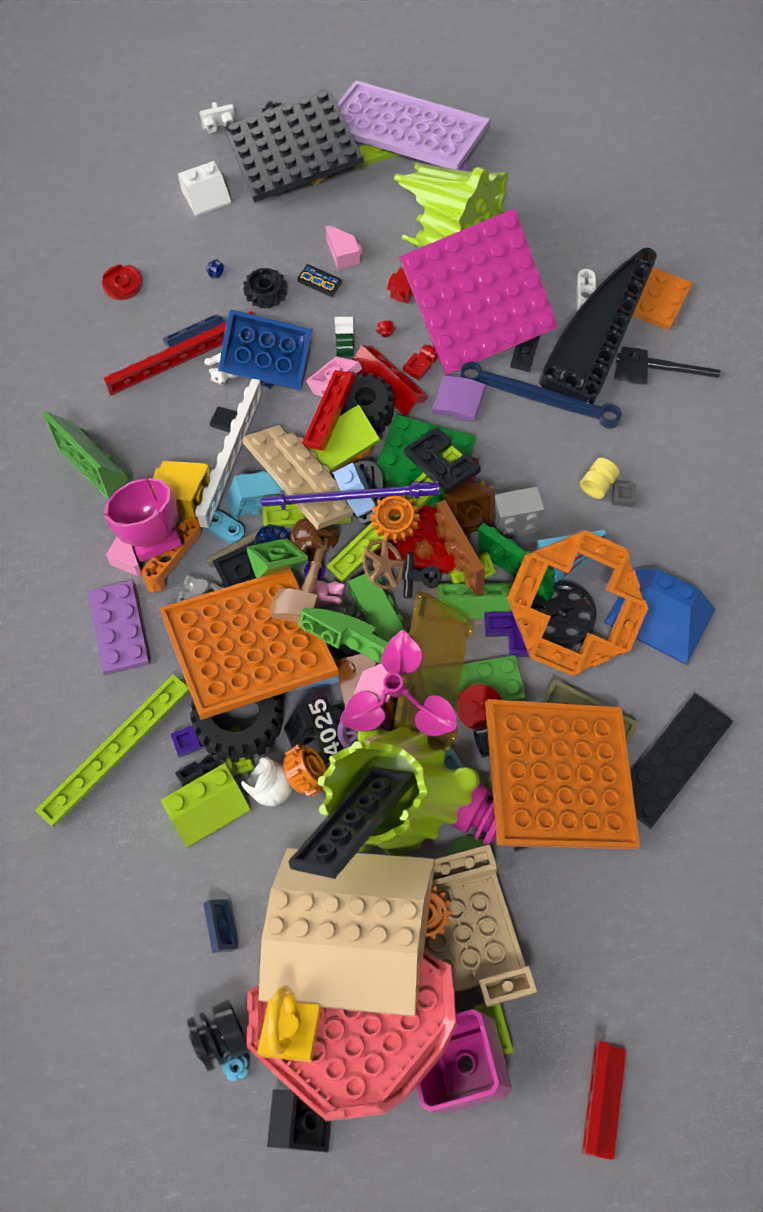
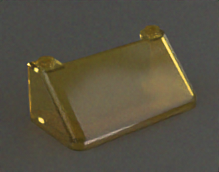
(442, 640)

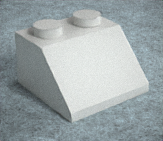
(204, 188)

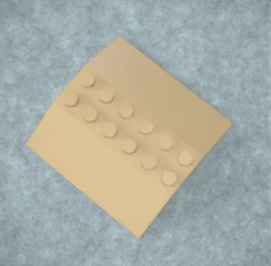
(349, 937)

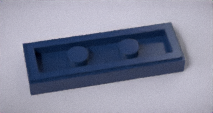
(193, 330)

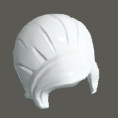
(268, 783)

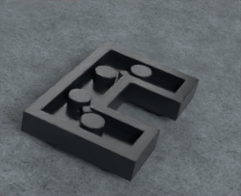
(426, 457)

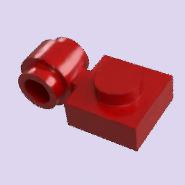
(420, 364)

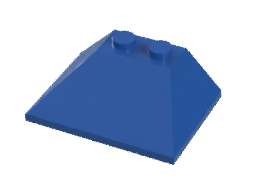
(674, 614)

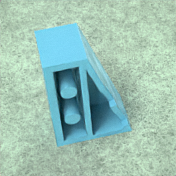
(247, 491)

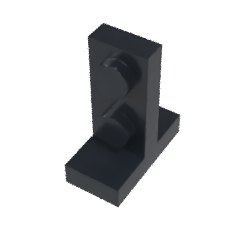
(301, 724)

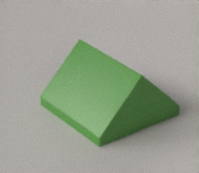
(275, 557)

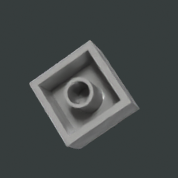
(518, 512)

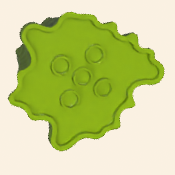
(452, 199)
(425, 806)

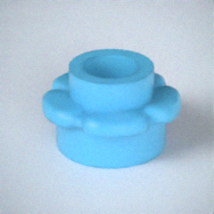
(240, 1073)

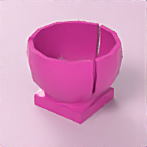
(143, 518)

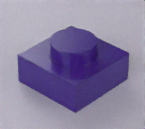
(185, 741)

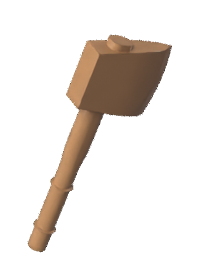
(289, 602)

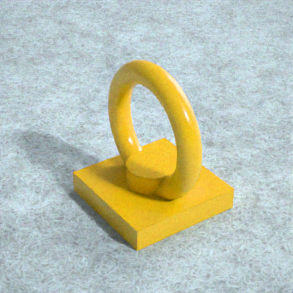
(289, 1027)

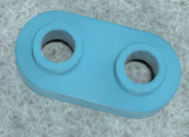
(223, 527)

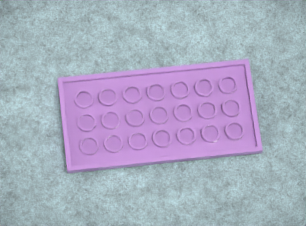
(411, 125)

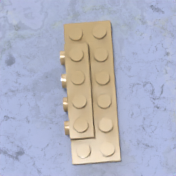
(298, 473)

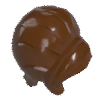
(307, 537)

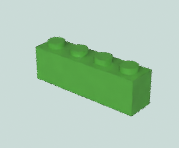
(377, 606)

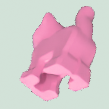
(329, 593)

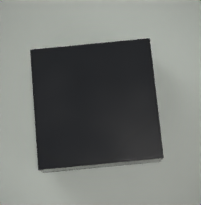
(222, 419)

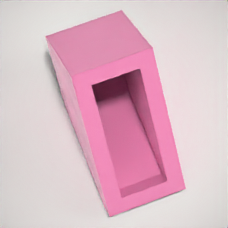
(343, 247)

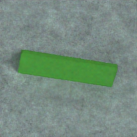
(464, 600)

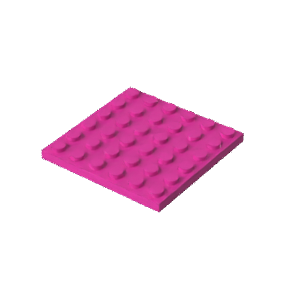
(479, 291)

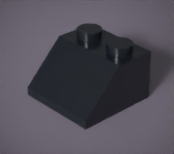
(296, 1125)

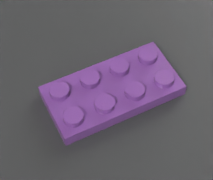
(118, 627)

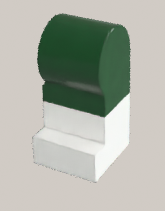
(344, 336)

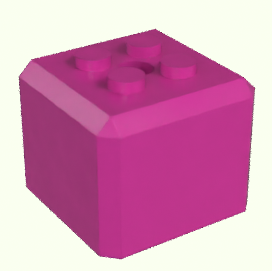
(451, 1089)

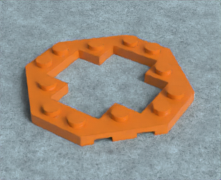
(561, 557)

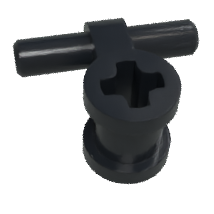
(410, 575)

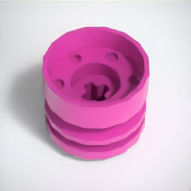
(478, 814)

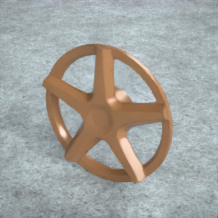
(383, 564)

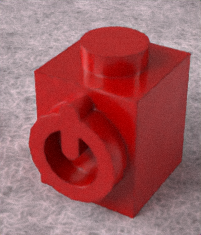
(399, 287)

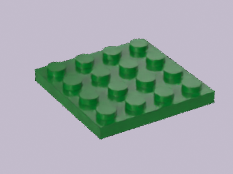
(404, 431)

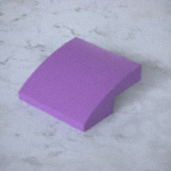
(459, 398)

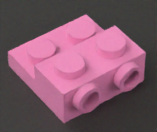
(319, 381)

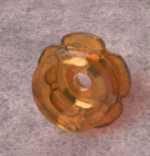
(424, 549)

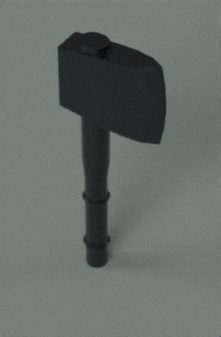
(634, 366)

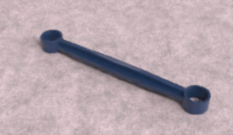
(543, 395)

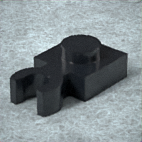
(194, 771)

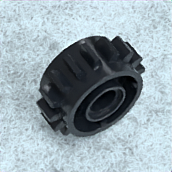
(265, 288)

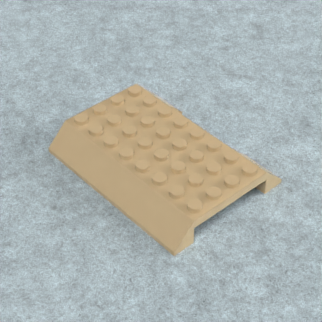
(480, 934)

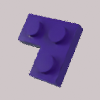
(504, 624)

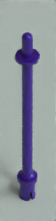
(415, 490)

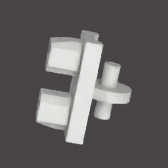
(216, 117)

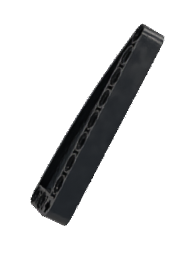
(587, 334)

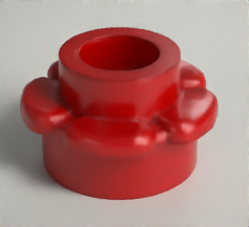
(385, 328)

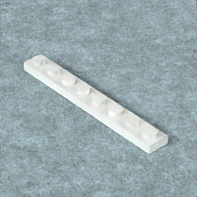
(227, 458)

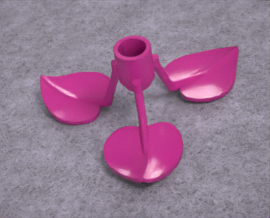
(400, 655)

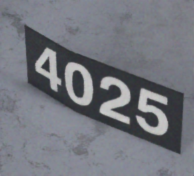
(325, 725)

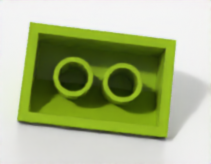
(205, 805)

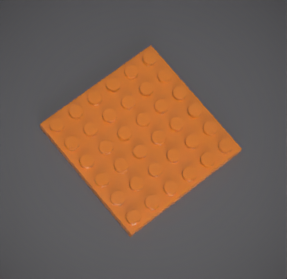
(238, 651)
(560, 776)

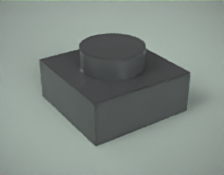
(624, 494)

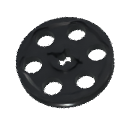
(572, 611)

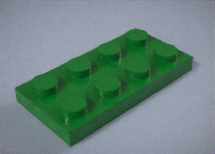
(509, 557)

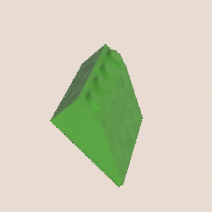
(86, 455)

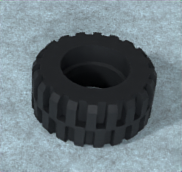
(244, 742)

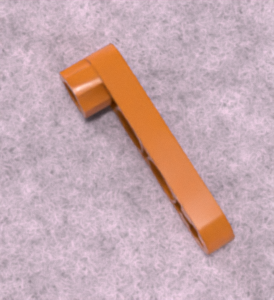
(155, 576)

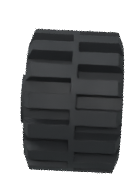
(373, 398)

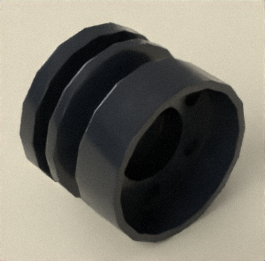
(217, 1035)

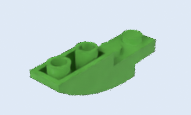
(340, 628)

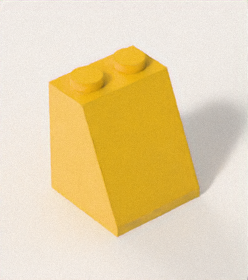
(186, 482)

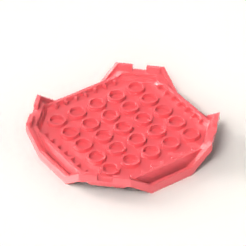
(367, 1059)

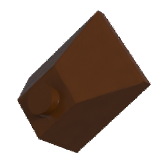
(472, 506)

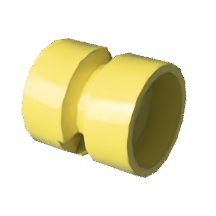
(599, 477)

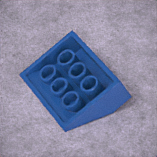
(264, 349)

